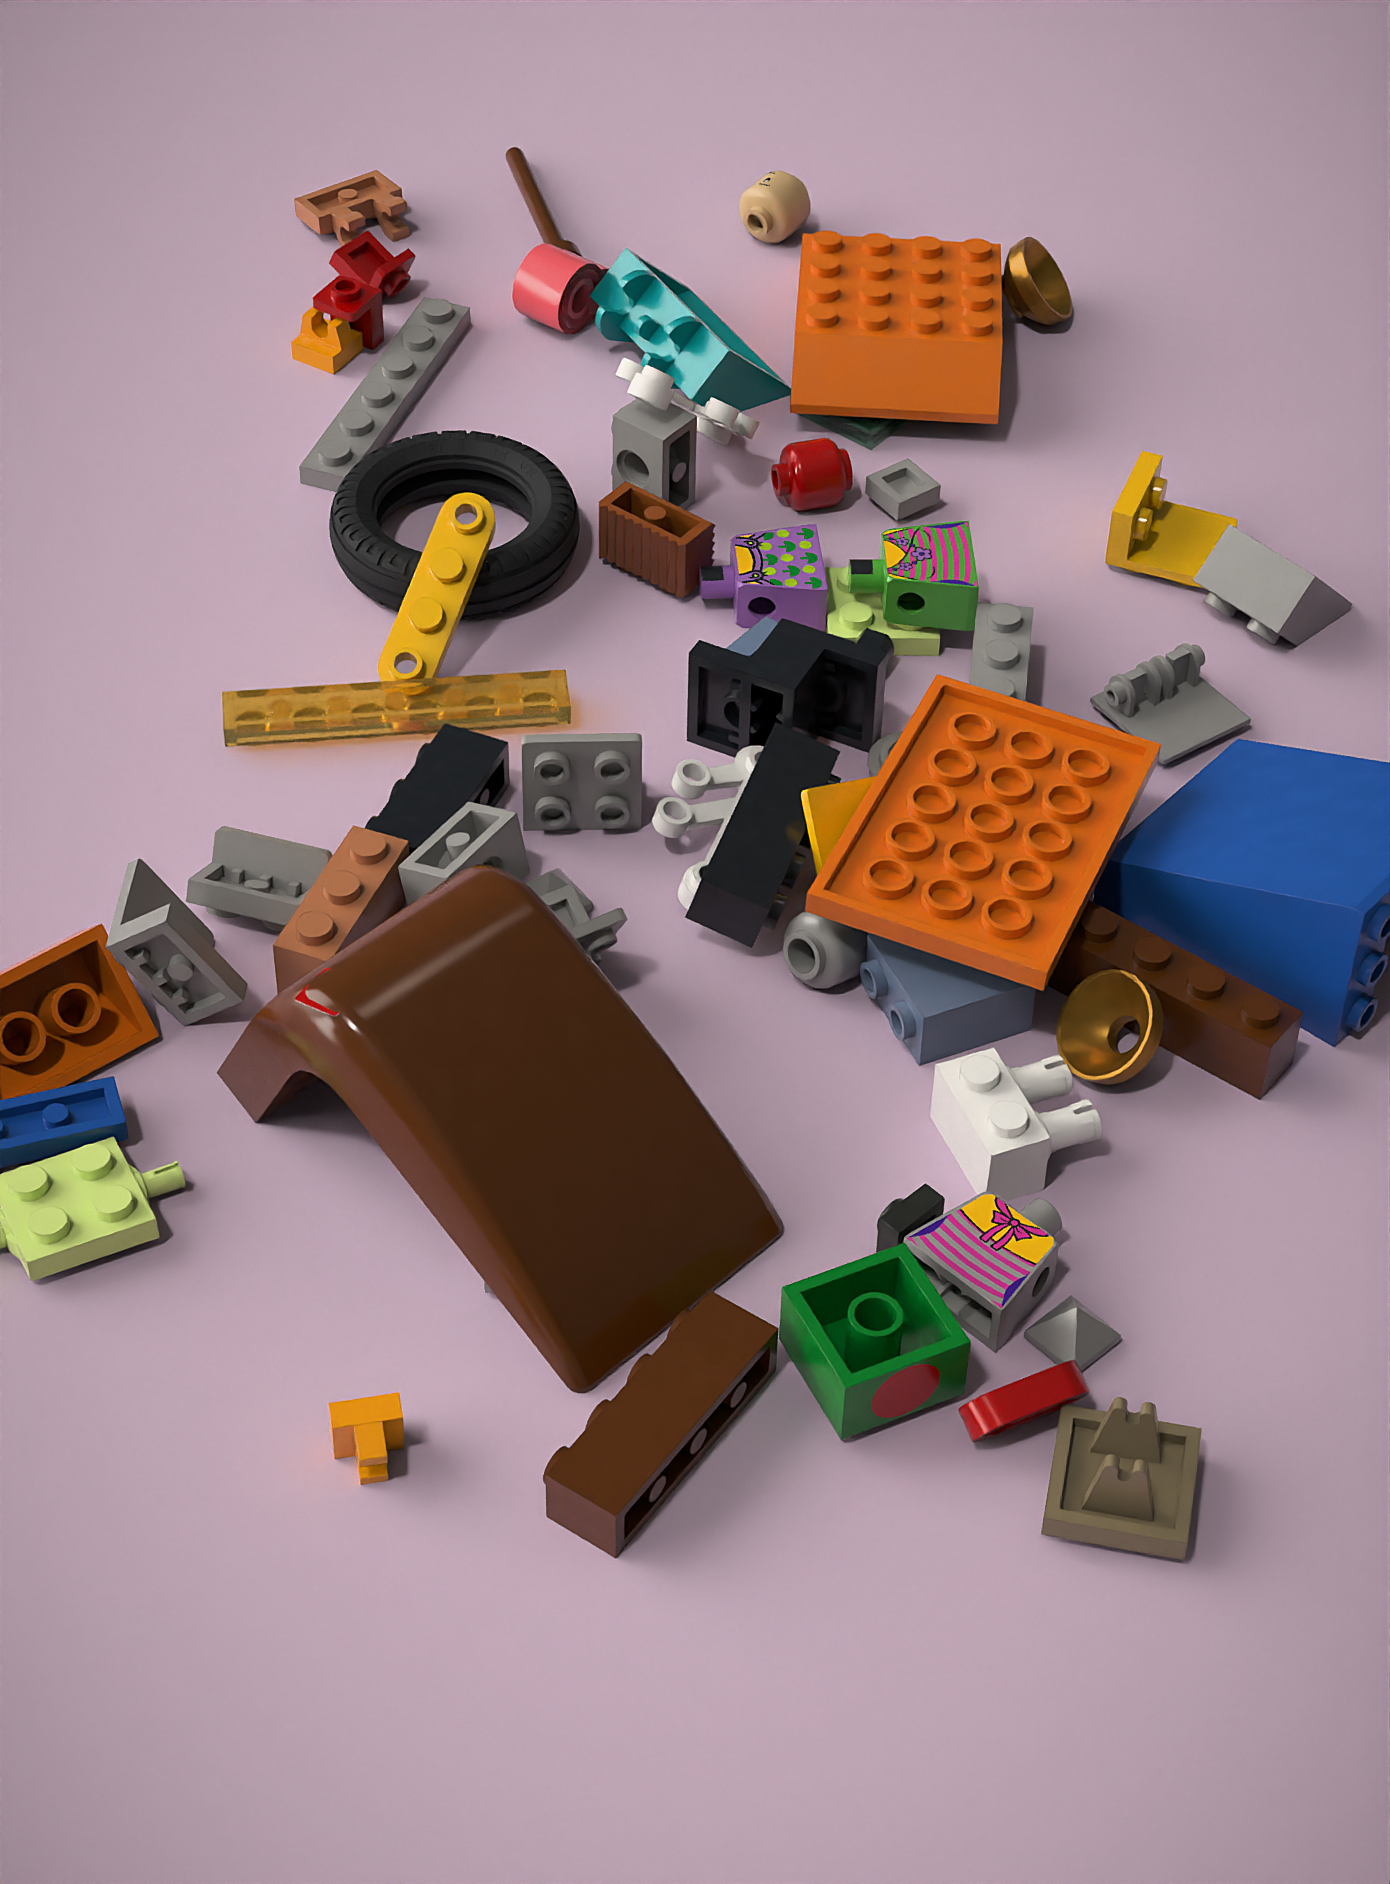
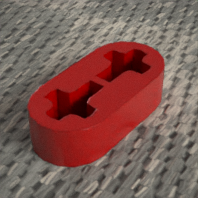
(1023, 1401)

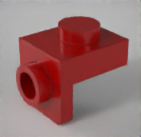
(373, 264)
(354, 303)

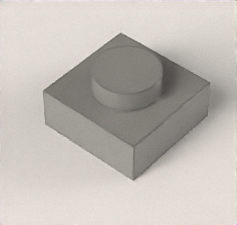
(902, 489)

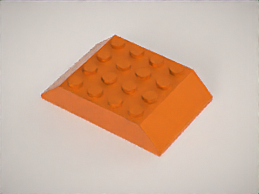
(898, 328)

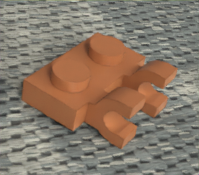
(350, 202)

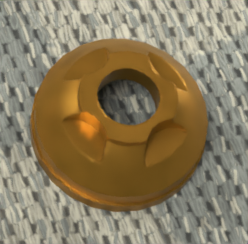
(1035, 284)
(1092, 1022)

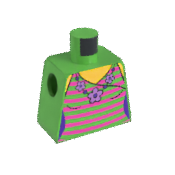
(922, 576)

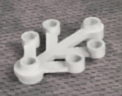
(714, 420)
(704, 813)

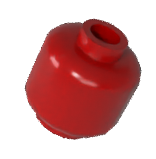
(812, 474)

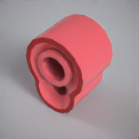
(557, 288)

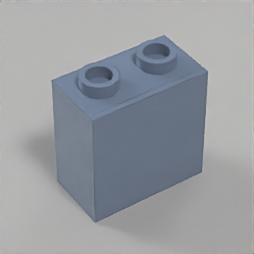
(940, 1003)

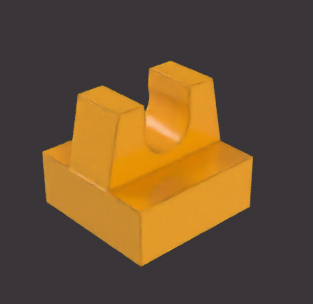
(325, 342)
(367, 1431)

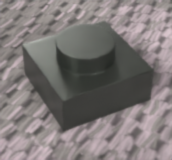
(907, 1215)

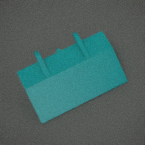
(681, 336)

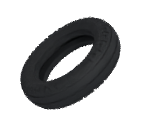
(451, 465)

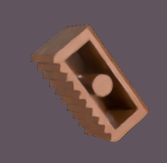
(654, 539)

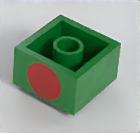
(873, 1340)

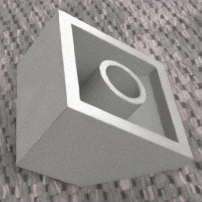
(1268, 589)

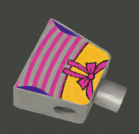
(990, 1262)

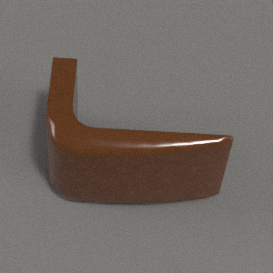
(521, 1116)

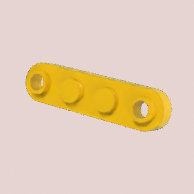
(439, 589)

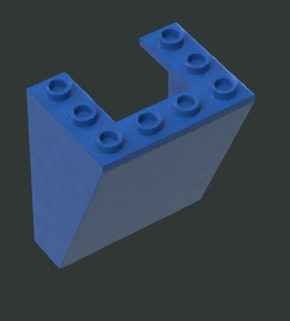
(1271, 875)

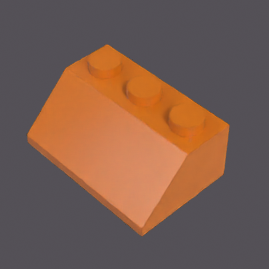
(67, 1015)

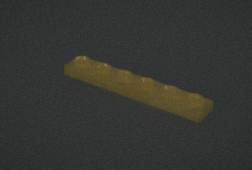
(395, 707)

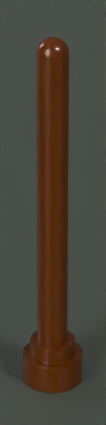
(536, 202)

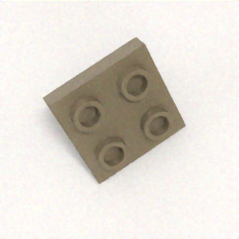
(1122, 1479)

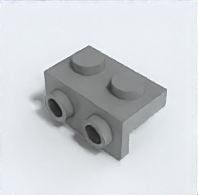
(256, 877)

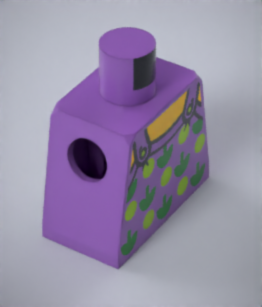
(772, 576)

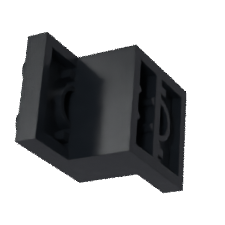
(794, 679)

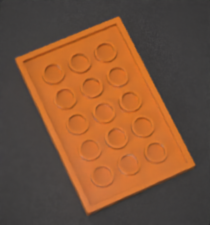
(985, 831)

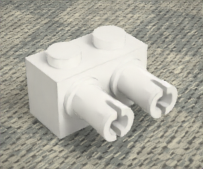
(993, 1129)

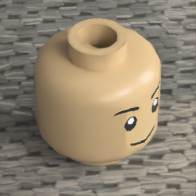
(775, 206)

